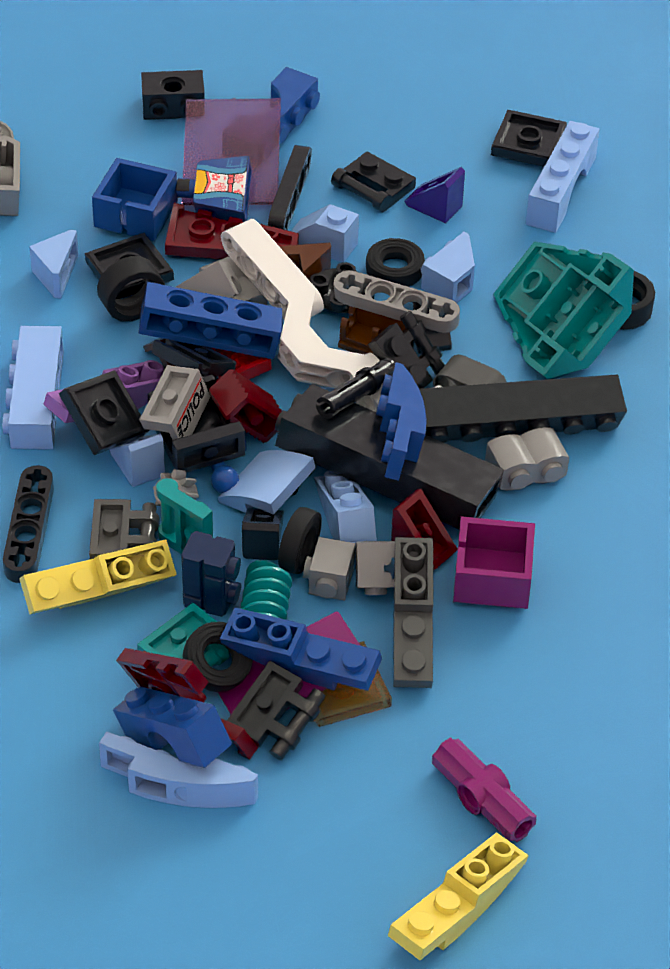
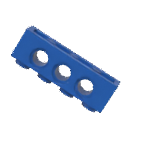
(210, 320)

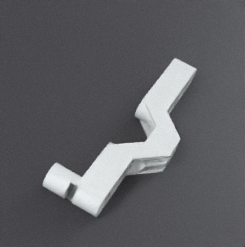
(289, 289)

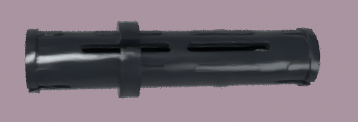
(366, 382)

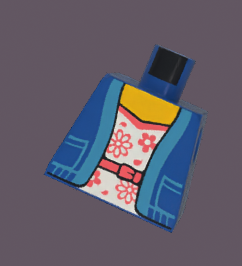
(220, 187)

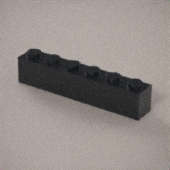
(521, 406)

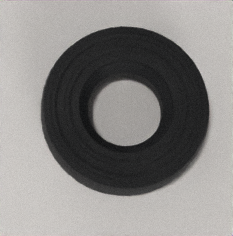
(395, 249)
(299, 539)
(217, 679)

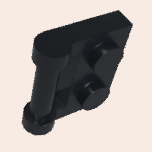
(374, 181)

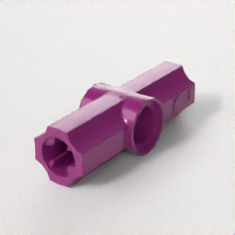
(484, 789)

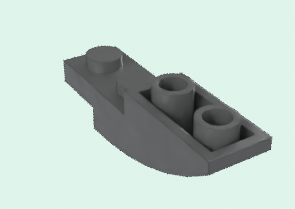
(413, 613)

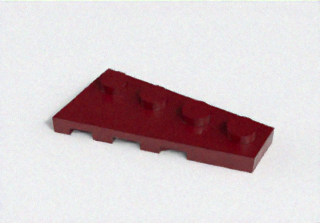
(200, 234)

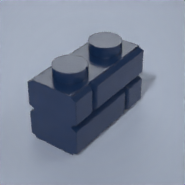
(210, 573)

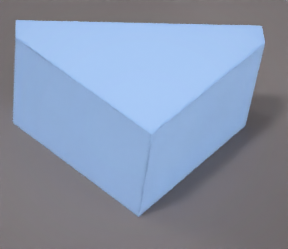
(54, 261)
(141, 459)

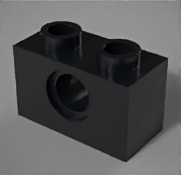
(167, 91)

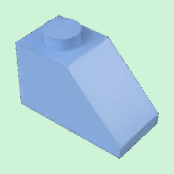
(333, 226)

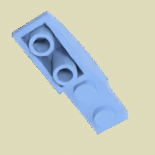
(168, 780)

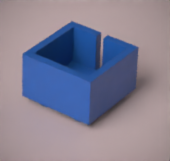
(134, 198)

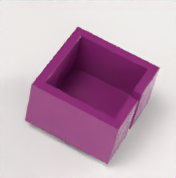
(494, 562)

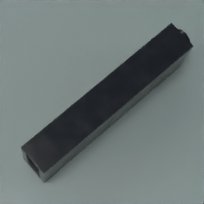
(353, 448)

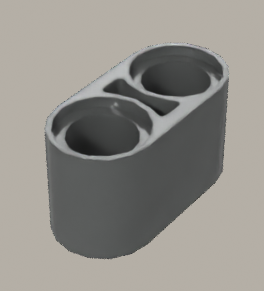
(466, 371)

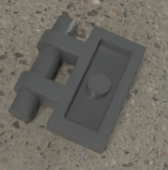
(113, 522)

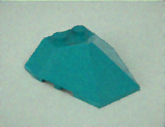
(565, 305)

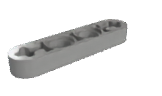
(398, 298)

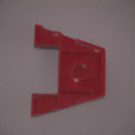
(181, 679)

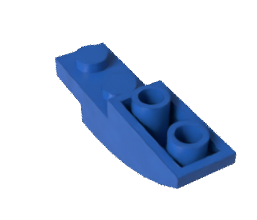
(402, 420)
(306, 655)

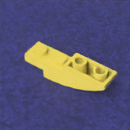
(97, 577)
(461, 898)

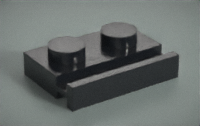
(194, 356)

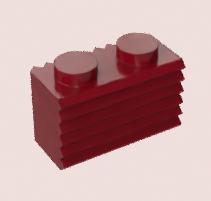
(247, 403)

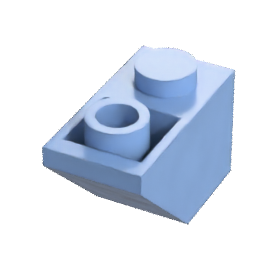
(450, 270)

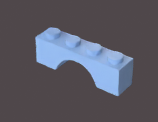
(554, 186)

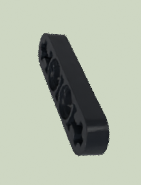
(290, 187)
(31, 523)

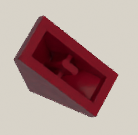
(418, 520)

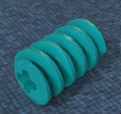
(266, 589)

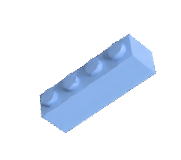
(35, 373)

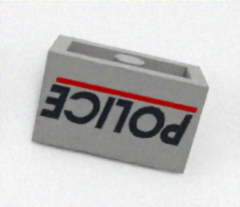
(176, 402)

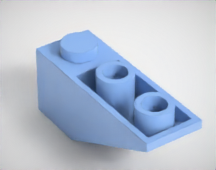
(346, 508)

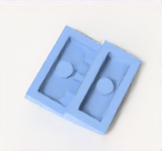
(268, 481)

